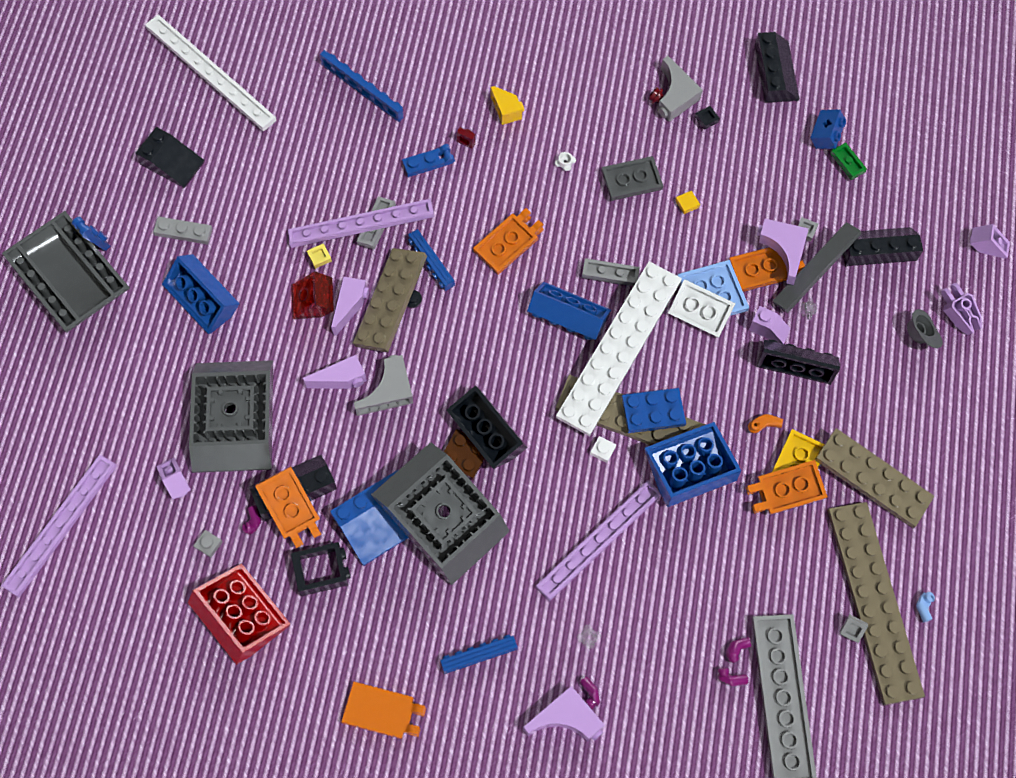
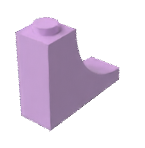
(787, 241)
(570, 713)

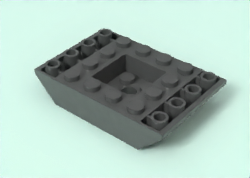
(234, 439)
(413, 503)

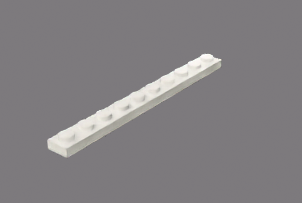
(211, 73)

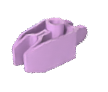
(962, 310)

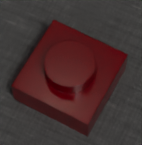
(466, 137)

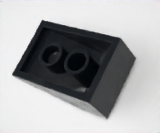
(169, 157)

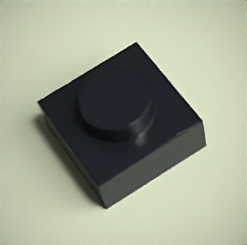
(707, 117)

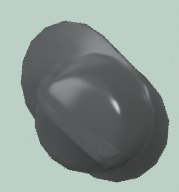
(923, 330)

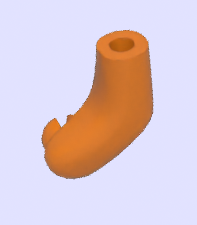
(764, 421)

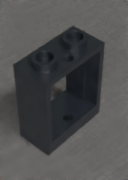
(307, 589)

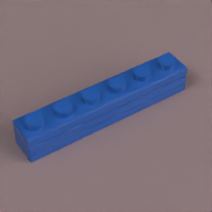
(432, 262)
(479, 654)

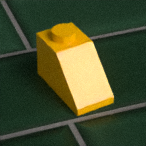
(506, 105)

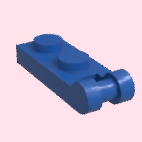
(428, 161)
(91, 233)

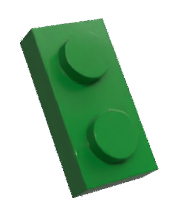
(848, 161)

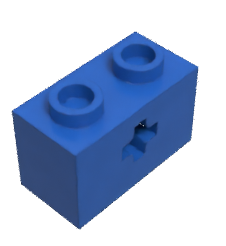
(828, 129)

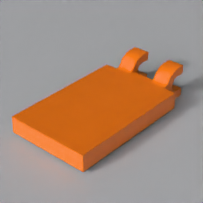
(508, 241)
(760, 268)
(788, 488)
(289, 505)
(381, 711)

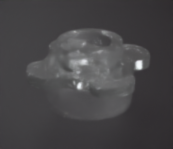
(808, 309)
(589, 643)

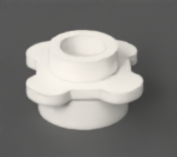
(565, 156)

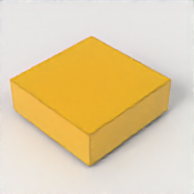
(687, 202)

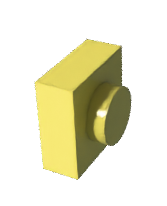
(319, 256)

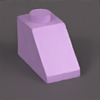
(990, 241)
(769, 325)
(173, 478)

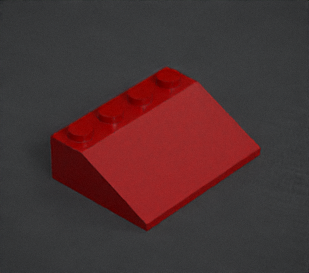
(238, 613)

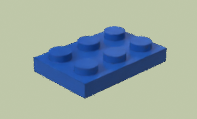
(653, 410)

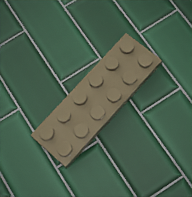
(390, 300)
(874, 478)

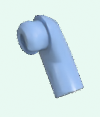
(923, 605)

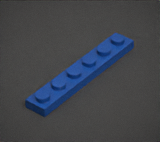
(365, 88)

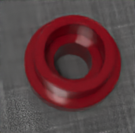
(656, 95)

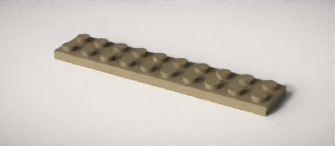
(875, 604)

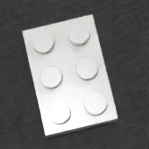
(701, 308)

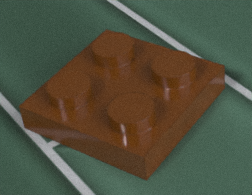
(464, 454)

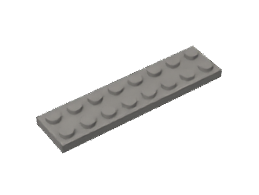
(783, 697)

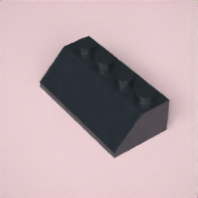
(776, 68)
(884, 247)
(798, 361)
(486, 428)
(312, 475)

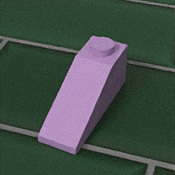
(350, 300)
(341, 375)

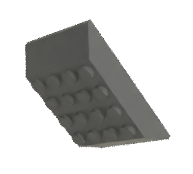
(65, 272)

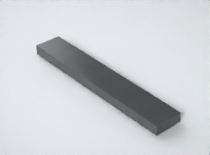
(817, 267)

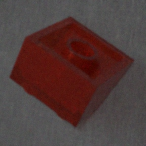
(312, 296)

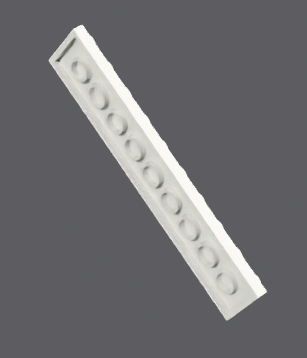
(618, 348)

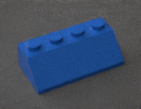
(200, 293)
(568, 310)

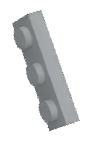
(182, 230)
(371, 238)
(610, 272)

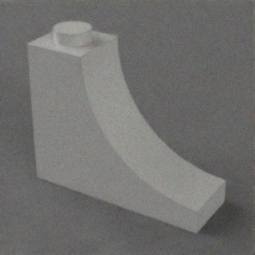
(682, 91)
(392, 391)

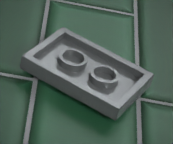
(632, 178)

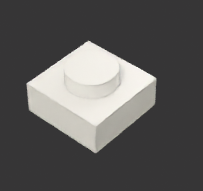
(603, 449)

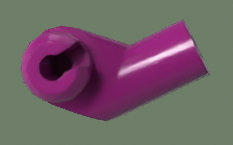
(254, 522)
(735, 647)
(731, 680)
(592, 690)

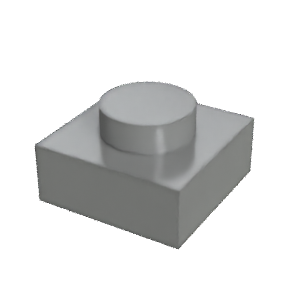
(808, 224)
(208, 543)
(853, 628)

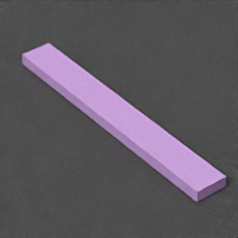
(360, 223)
(58, 526)
(598, 540)

